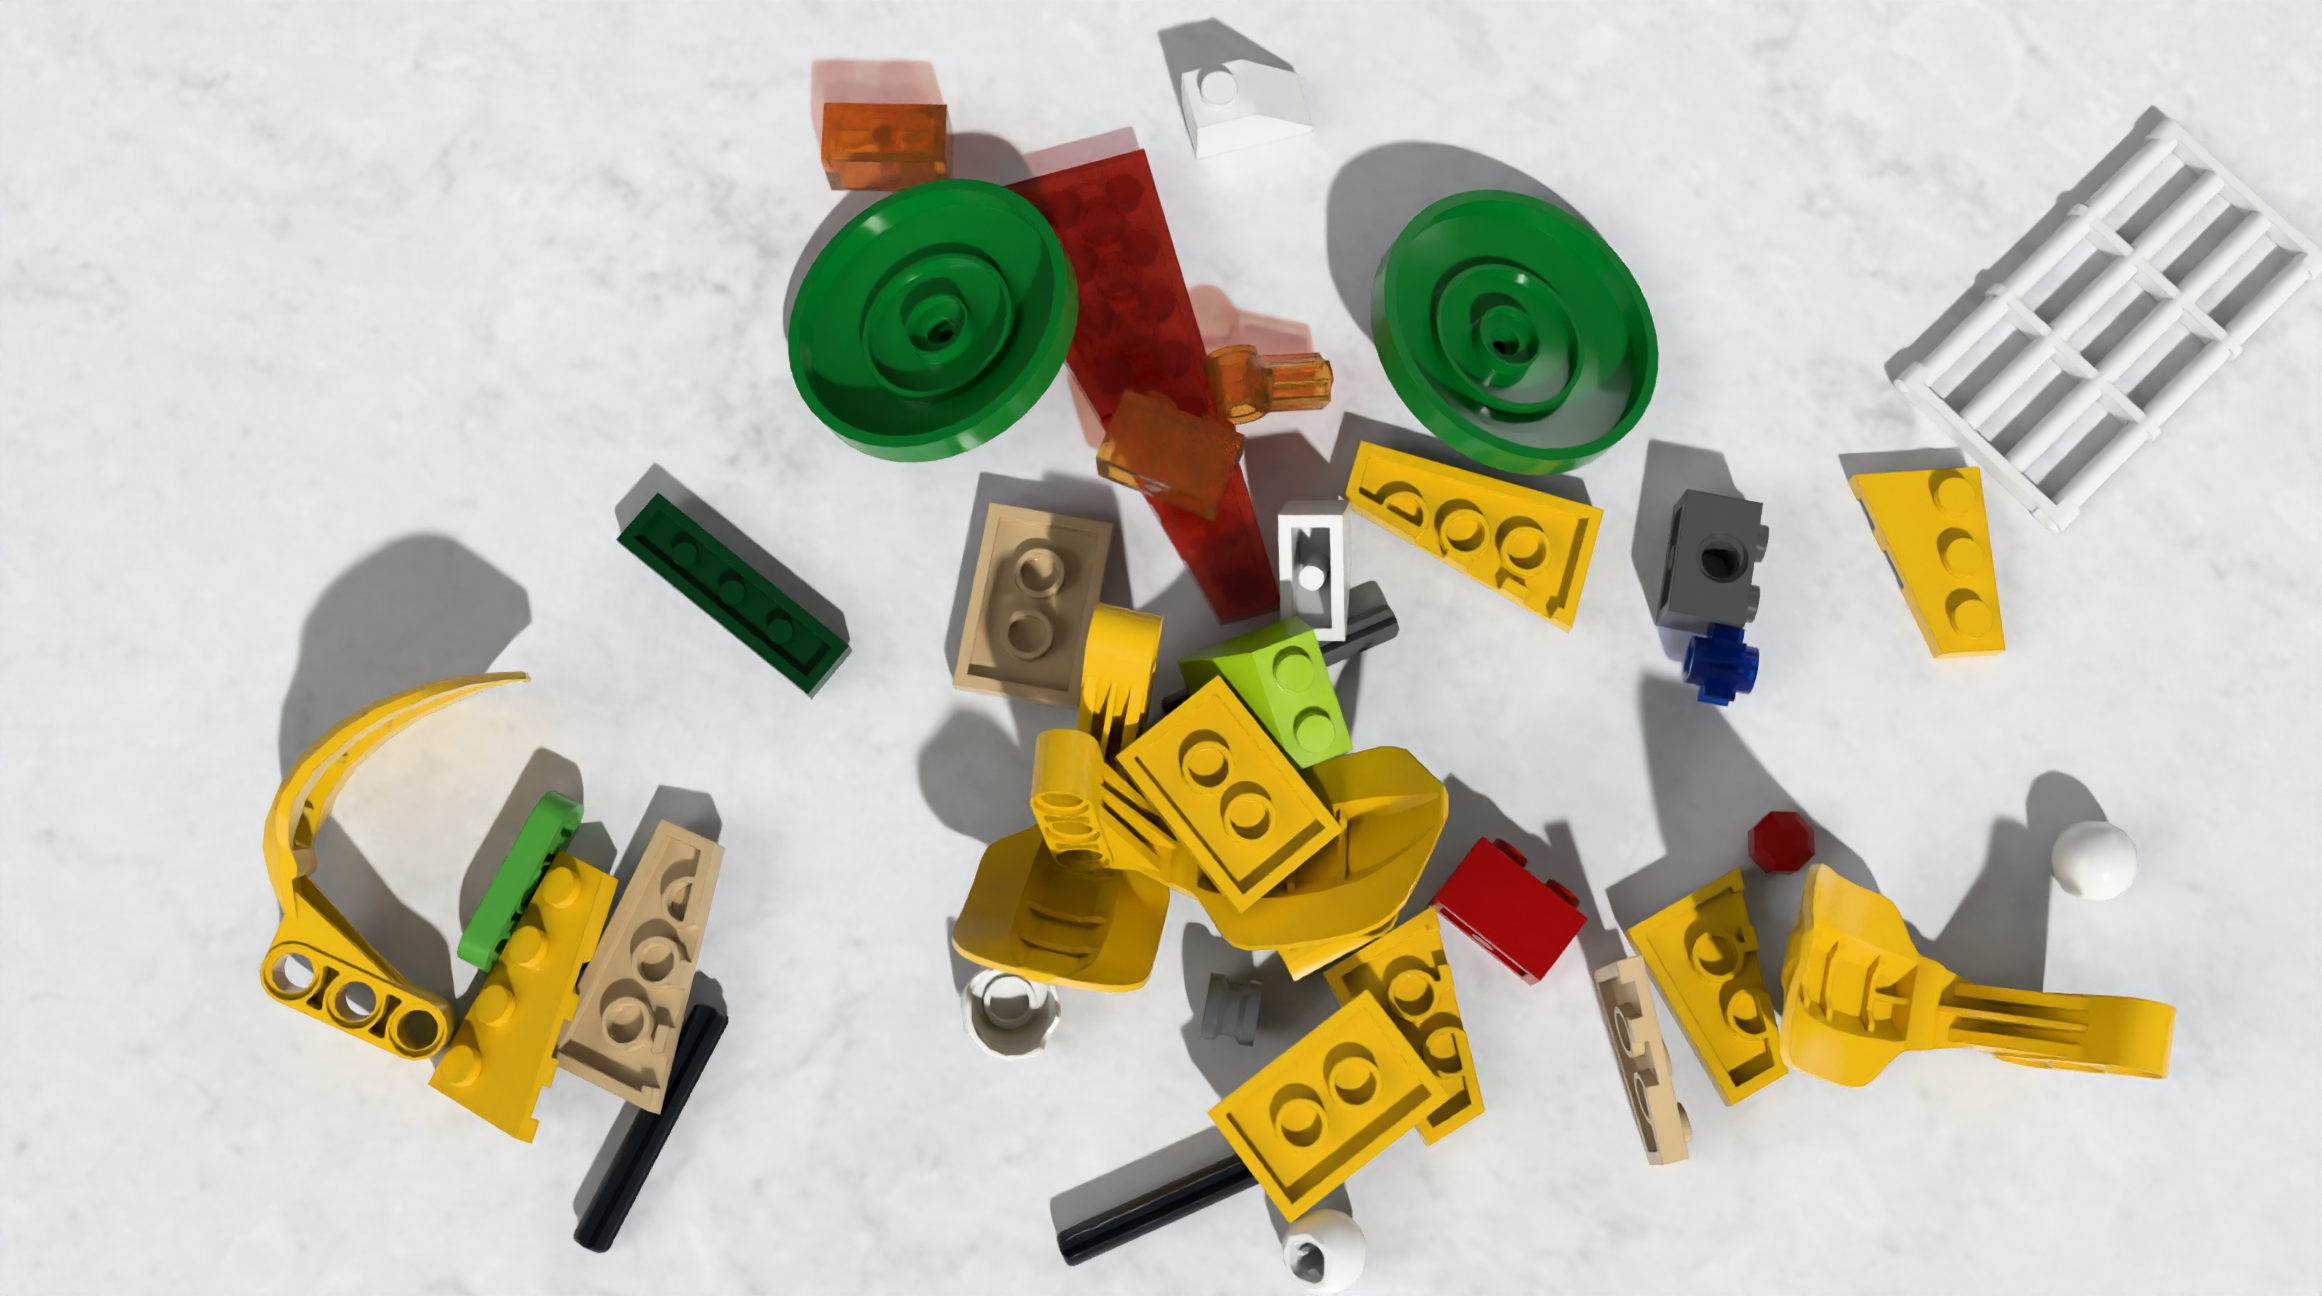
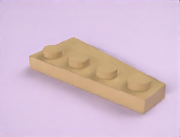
(644, 971)

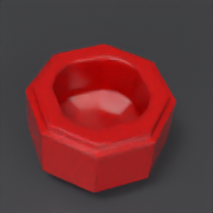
(1781, 842)

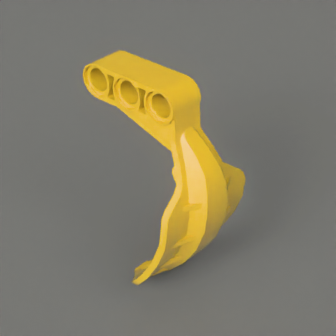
(1346, 889)
(311, 920)
(1064, 922)
(1867, 995)

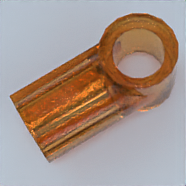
(1252, 385)

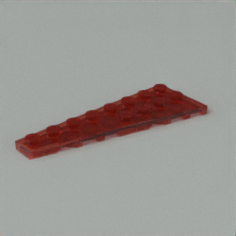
(1142, 336)

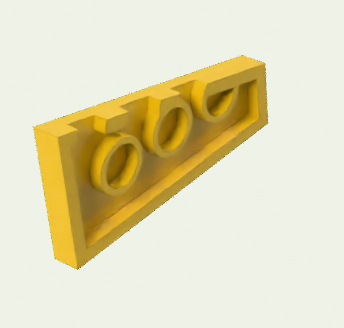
(1491, 530)
(515, 1021)

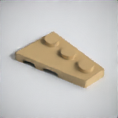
(1643, 1059)

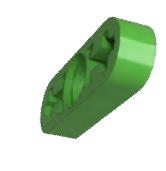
(544, 833)

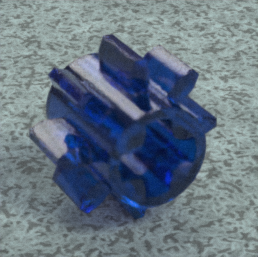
(1720, 665)

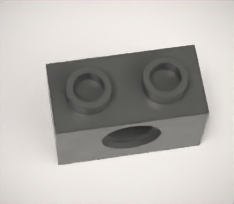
(1720, 527)

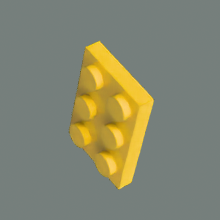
(1228, 794)
(1328, 1105)

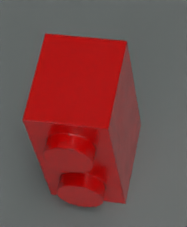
(1509, 909)

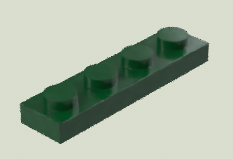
(734, 595)

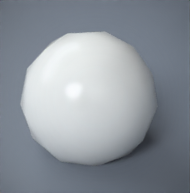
(2094, 861)
(1324, 1251)

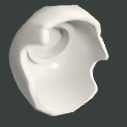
(1009, 1014)

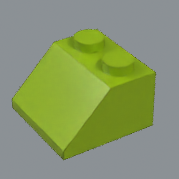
(1282, 685)

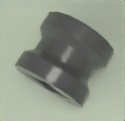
(1231, 1009)

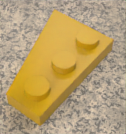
(1942, 552)
(1713, 986)
(1416, 990)

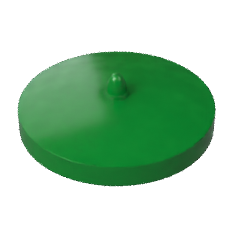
(933, 320)
(1514, 332)

